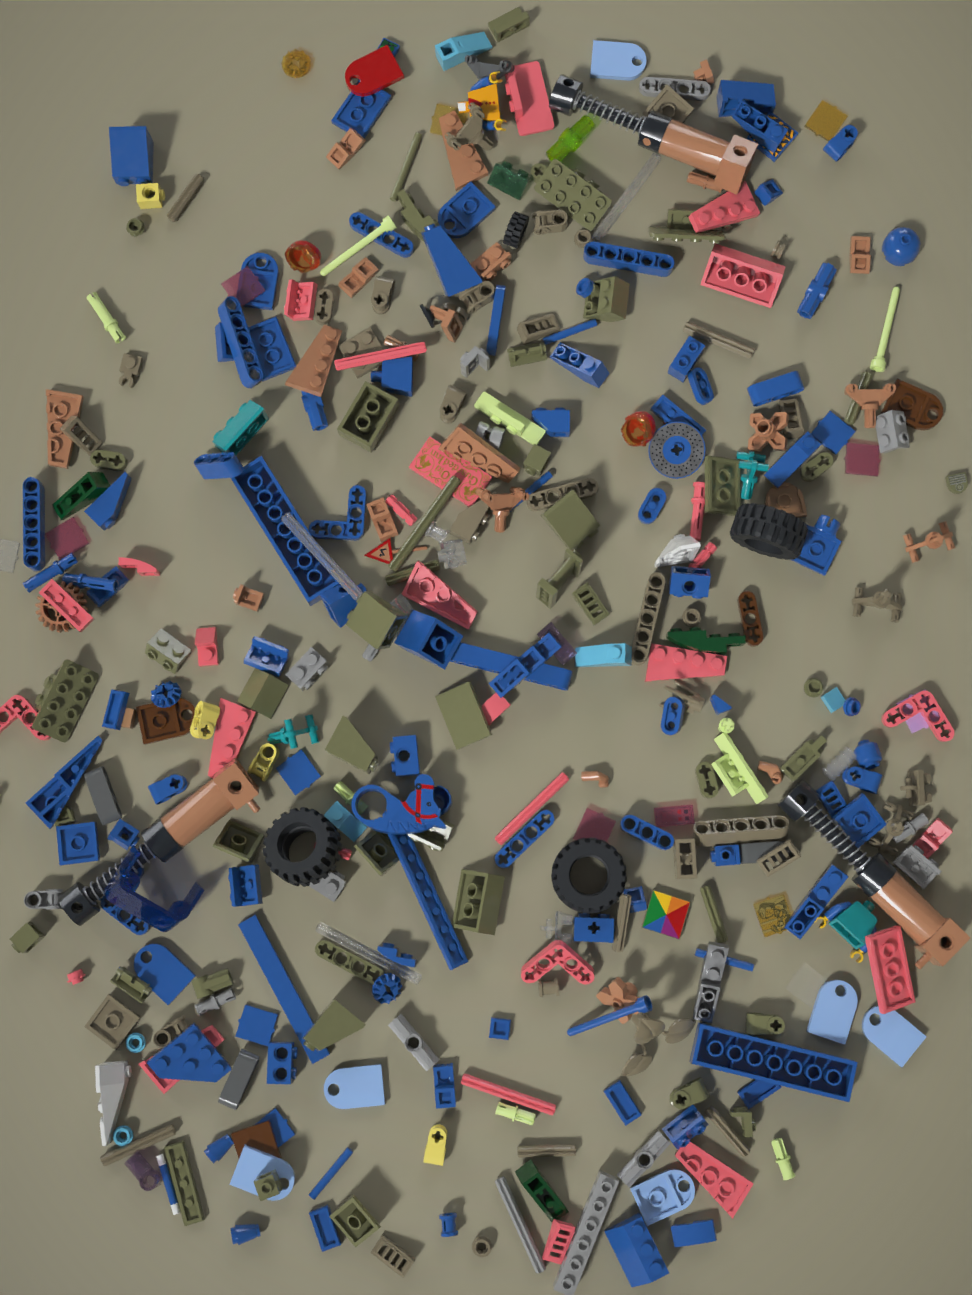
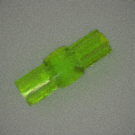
(571, 139)

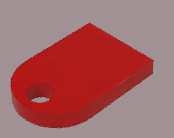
(374, 71)

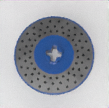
(689, 458)

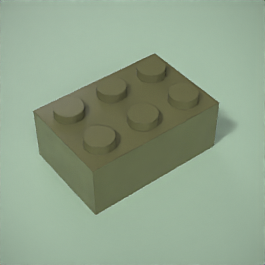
(368, 416)

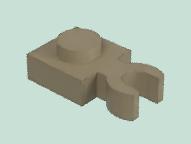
(130, 367)

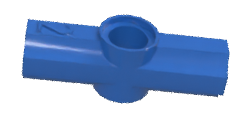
(816, 290)
(314, 406)

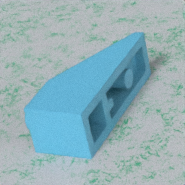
(604, 655)

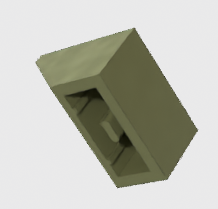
(607, 300)

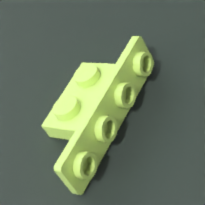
(509, 418)
(735, 771)

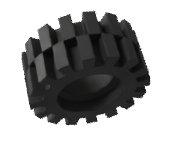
(516, 229)

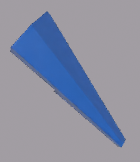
(54, 795)

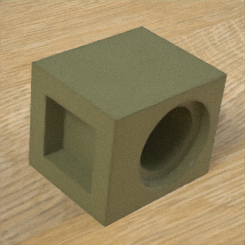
(536, 460)
(26, 938)
(268, 1185)

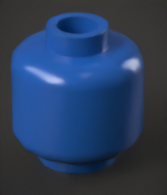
(868, 754)

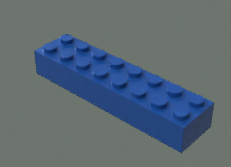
(268, 506)
(773, 1062)

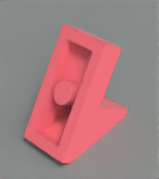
(207, 646)

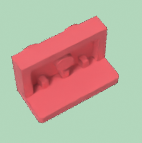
(300, 300)

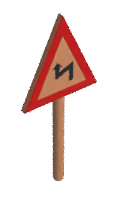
(384, 552)

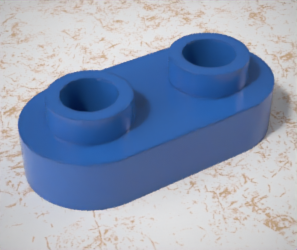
(700, 386)
(651, 506)
(672, 715)

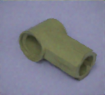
(207, 984)

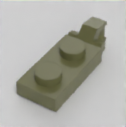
(803, 758)

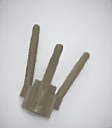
(693, 701)

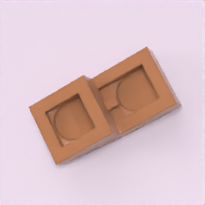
(346, 149)
(859, 255)
(358, 278)
(382, 519)

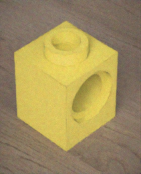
(145, 190)

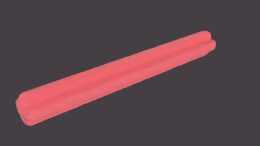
(379, 356)
(532, 808)
(508, 1094)

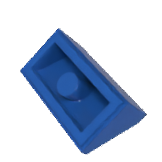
(223, 350)

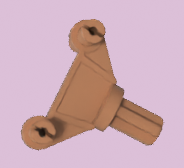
(869, 400)
(502, 504)
(932, 540)

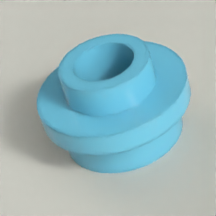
(129, 1042)
(117, 1138)

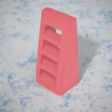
(553, 1234)

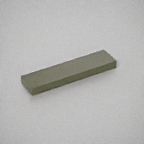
(184, 1183)

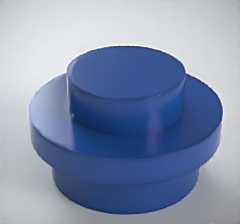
(851, 706)

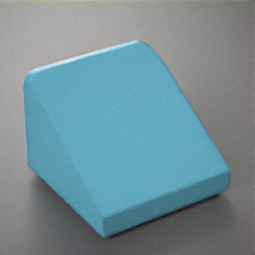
(833, 700)

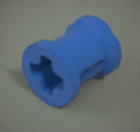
(448, 1224)

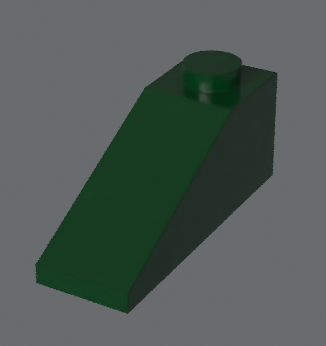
(81, 494)
(541, 1191)

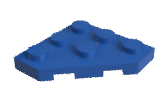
(190, 1058)

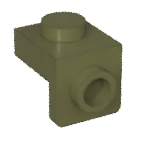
(748, 1123)

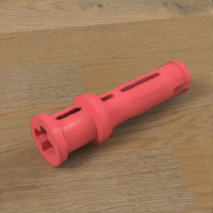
(698, 510)

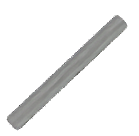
(520, 1225)

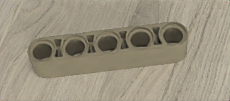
(647, 609)
(740, 830)

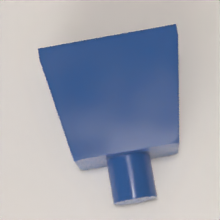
(396, 376)
(339, 603)

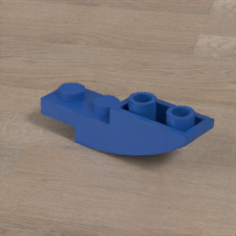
(815, 901)

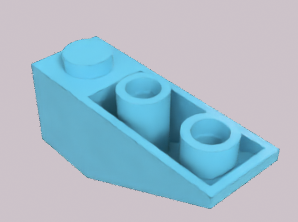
(454, 50)

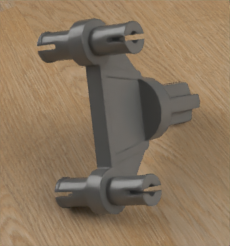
(483, 70)

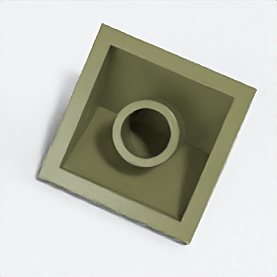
(263, 693)
(239, 841)
(378, 851)
(354, 1221)

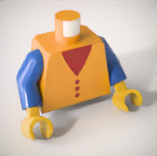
(485, 95)

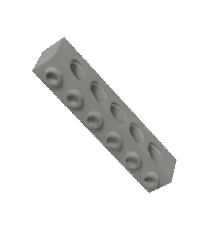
(585, 1233)

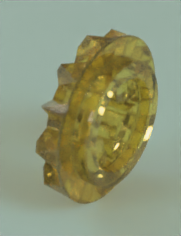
(293, 70)

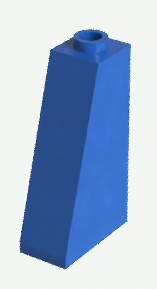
(450, 264)

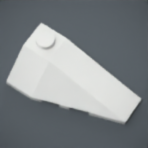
(678, 551)
(112, 1084)

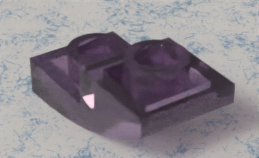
(567, 651)

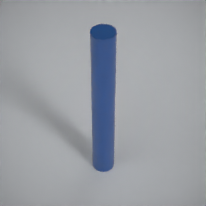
(570, 331)
(536, 485)
(729, 961)
(330, 1173)

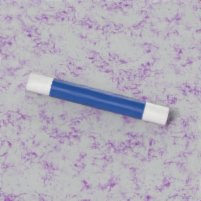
(168, 1184)

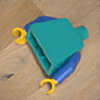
(853, 923)

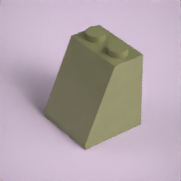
(571, 520)
(376, 620)
(351, 747)
(331, 1026)

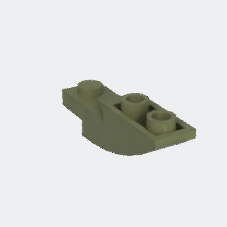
(413, 217)

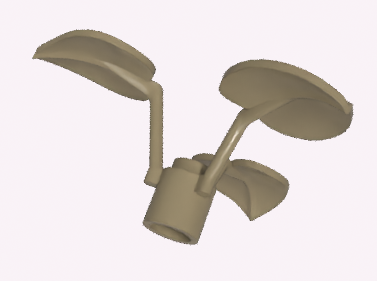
(648, 1029)

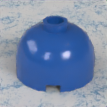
(901, 246)

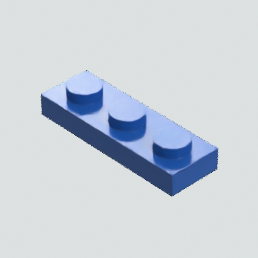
(669, 412)

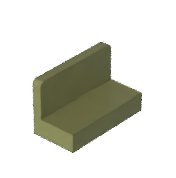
(509, 24)

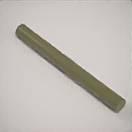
(406, 165)

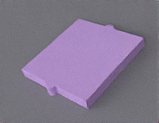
(918, 722)

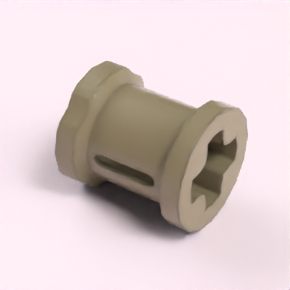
(548, 987)

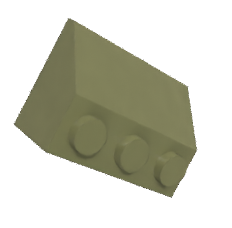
(478, 902)

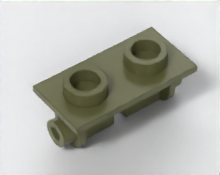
(527, 354)
(133, 986)

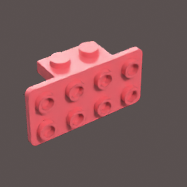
(529, 99)

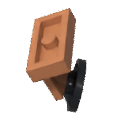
(450, 321)

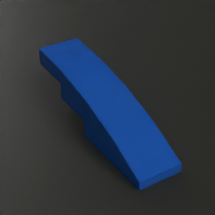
(525, 665)

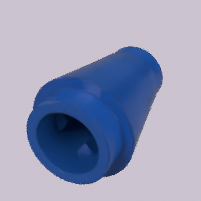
(218, 1148)
(244, 1233)

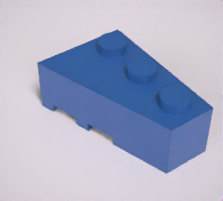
(758, 95)

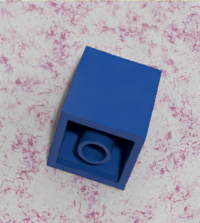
(131, 155)
(428, 639)

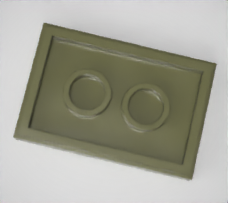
(722, 485)
(463, 715)

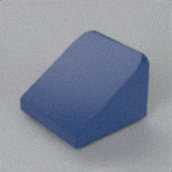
(768, 192)
(719, 705)
(638, 900)

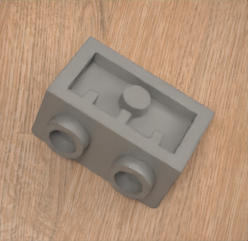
(307, 669)
(331, 886)

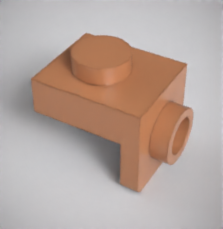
(248, 598)

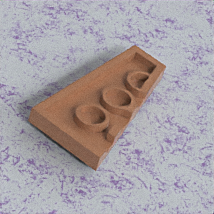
(465, 162)
(315, 364)
(59, 409)
(470, 447)

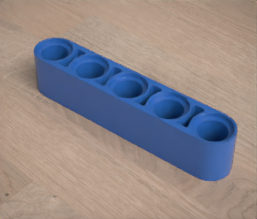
(637, 255)
(240, 333)
(29, 516)

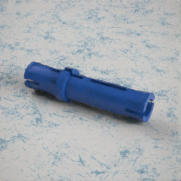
(57, 568)
(83, 581)

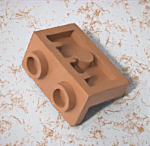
(491, 262)

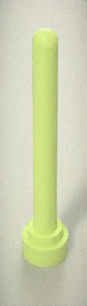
(386, 225)
(878, 363)

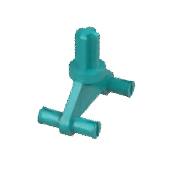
(751, 466)
(287, 733)

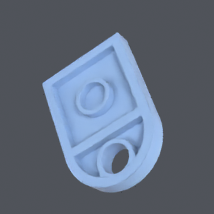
(615, 60)
(833, 1013)
(892, 1035)
(358, 1087)
(255, 1163)
(660, 1195)

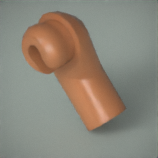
(772, 770)
(595, 775)

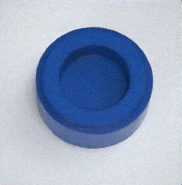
(584, 287)

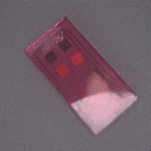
(674, 816)

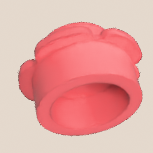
(76, 976)

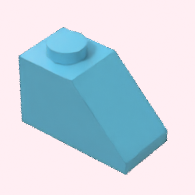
(345, 821)

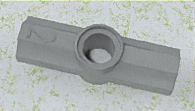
(422, 1053)
(634, 1169)

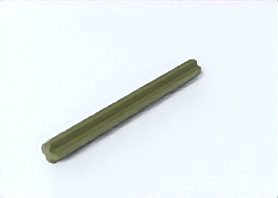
(424, 523)

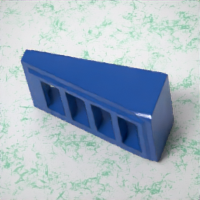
(830, 785)

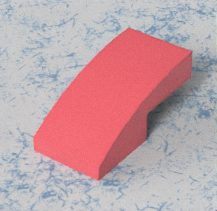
(143, 568)
(494, 708)
(933, 837)

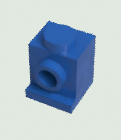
(124, 828)
(732, 850)

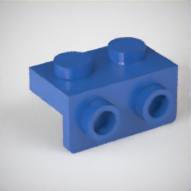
(267, 656)
(245, 885)
(685, 1127)

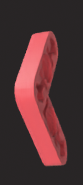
(919, 707)
(14, 713)
(559, 958)

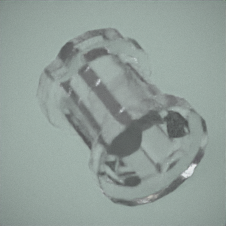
(437, 533)

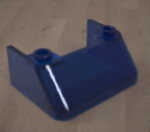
(122, 893)

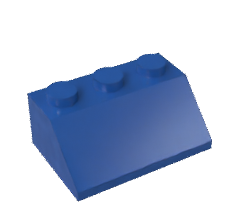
(636, 1251)

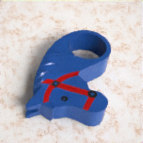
(406, 817)

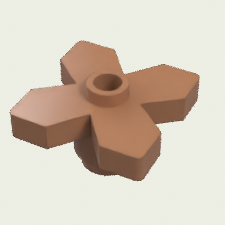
(768, 431)
(619, 996)

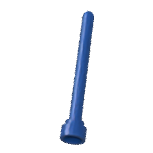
(642, 1005)

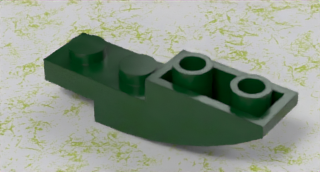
(698, 641)

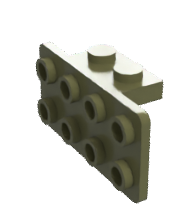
(573, 194)
(680, 228)
(63, 700)

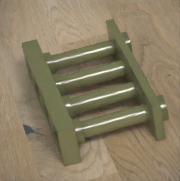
(548, 588)

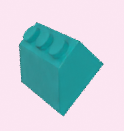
(241, 428)

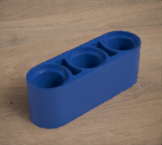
(775, 388)
(218, 465)
(656, 832)

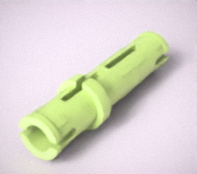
(109, 323)

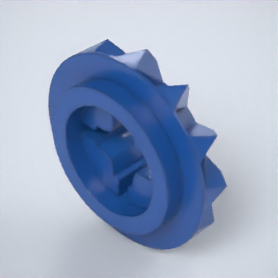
(174, 694)
(379, 991)

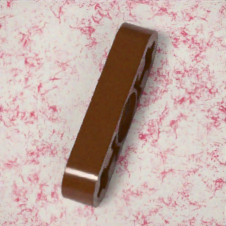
(742, 605)

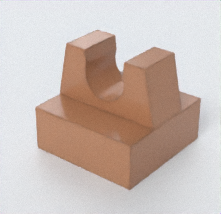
(704, 73)

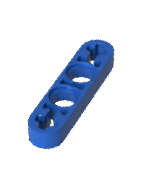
(380, 240)
(495, 320)
(527, 842)

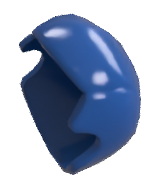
(442, 799)

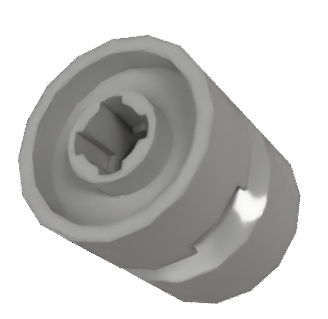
(496, 434)

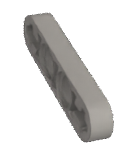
(675, 84)

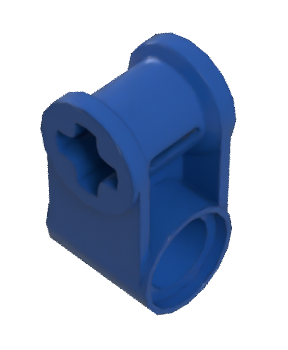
(840, 143)
(865, 779)
(165, 790)

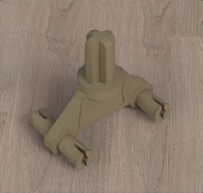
(471, 131)
(879, 600)
(893, 828)

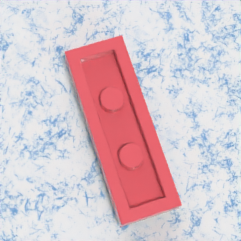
(66, 605)

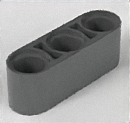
(103, 795)
(753, 851)
(238, 1079)

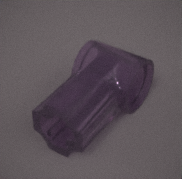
(141, 1170)

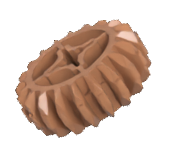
(61, 622)

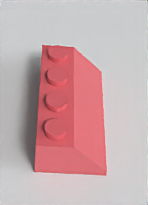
(743, 275)

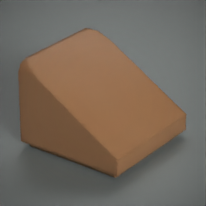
(129, 718)

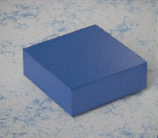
(499, 1028)

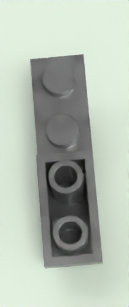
(710, 982)

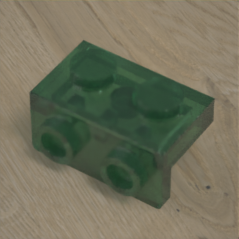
(509, 179)

